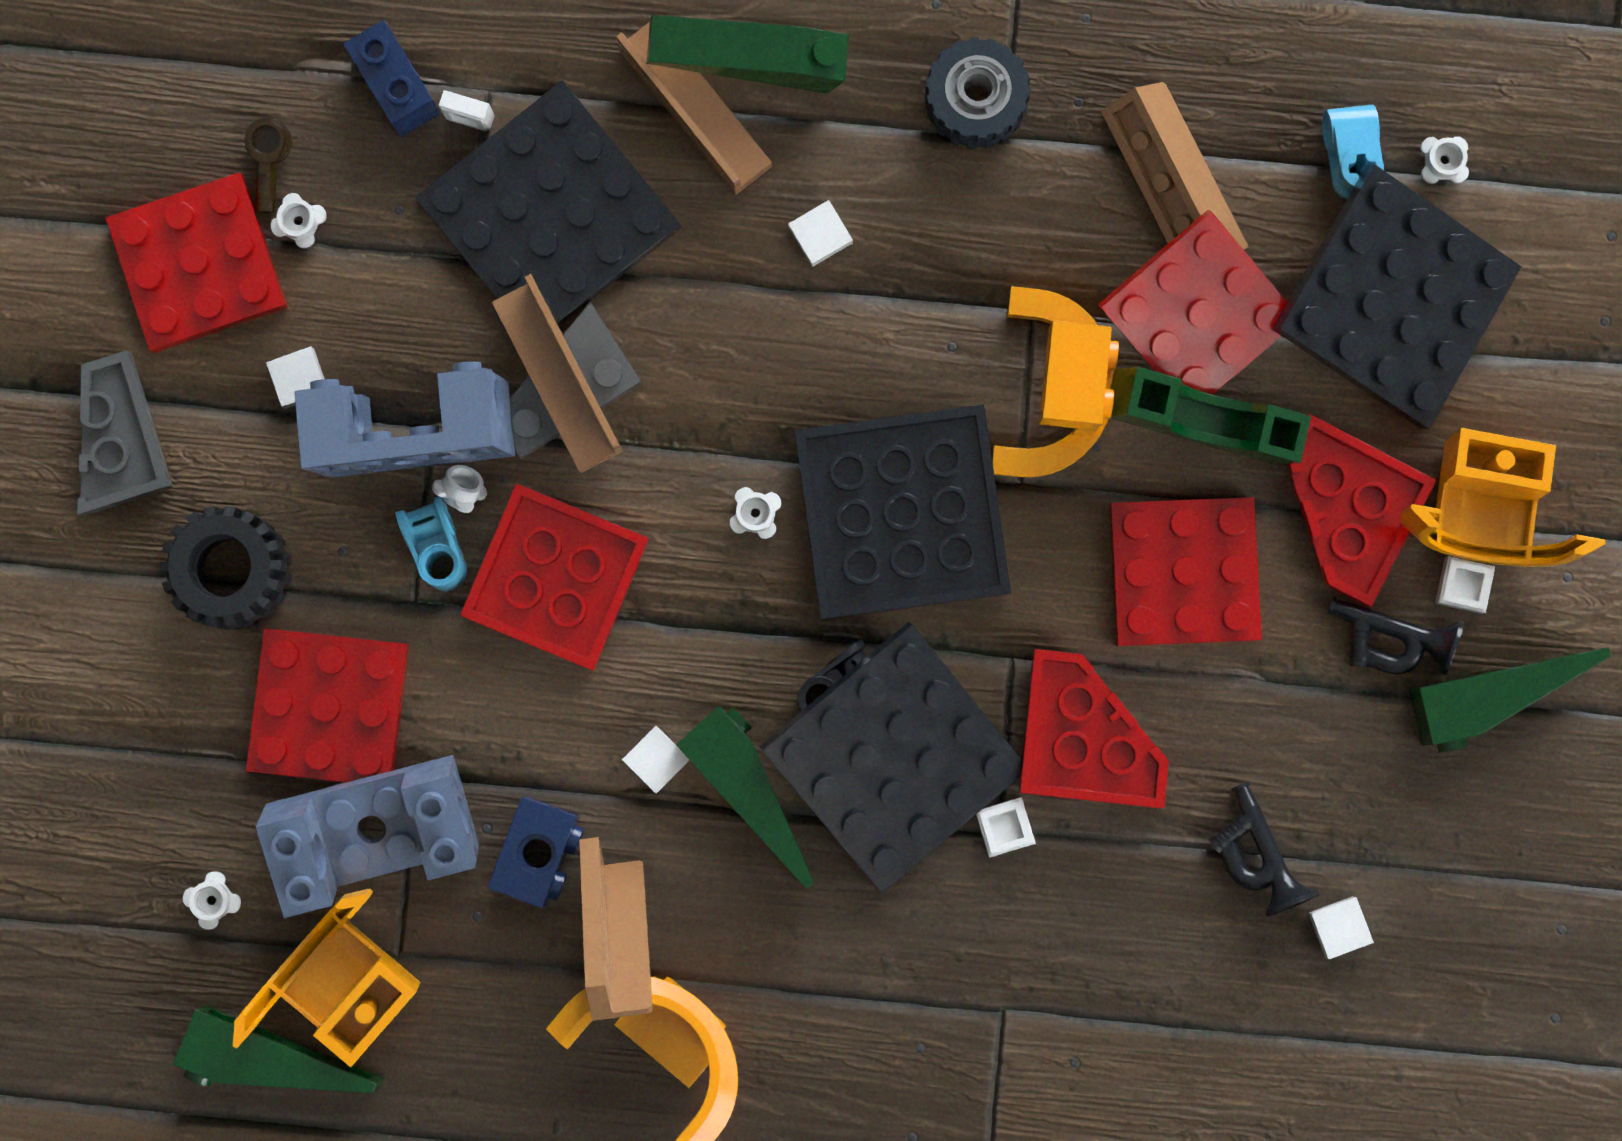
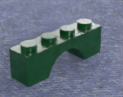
(1231, 425)

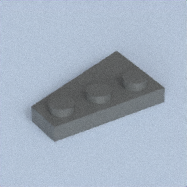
(603, 367)
(119, 439)

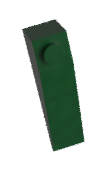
(750, 51)
(1474, 704)
(734, 769)
(261, 1059)

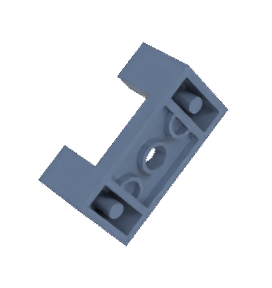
(340, 440)
(317, 843)

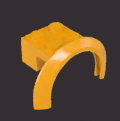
(1075, 382)
(1491, 502)
(337, 984)
(679, 1036)

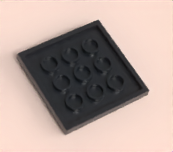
(549, 203)
(1397, 297)
(902, 512)
(894, 757)

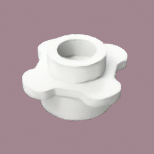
(1454, 149)
(295, 207)
(460, 488)
(750, 500)
(197, 900)

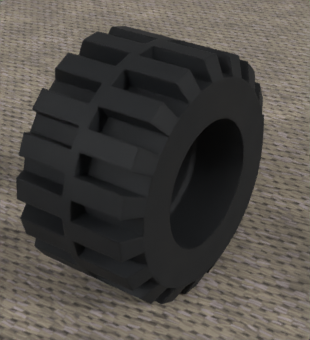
(187, 561)

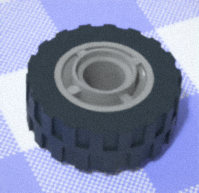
(982, 65)

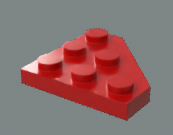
(1354, 508)
(1085, 739)

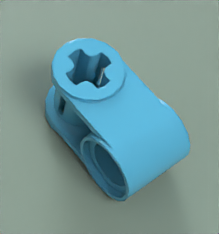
(1351, 141)
(431, 535)

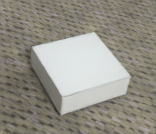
(466, 111)
(820, 233)
(294, 373)
(1465, 585)
(656, 759)
(1005, 827)
(1340, 927)

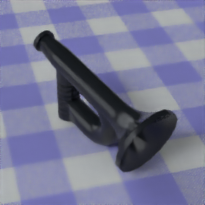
(1437, 642)
(1285, 888)

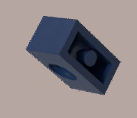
(392, 78)
(515, 873)

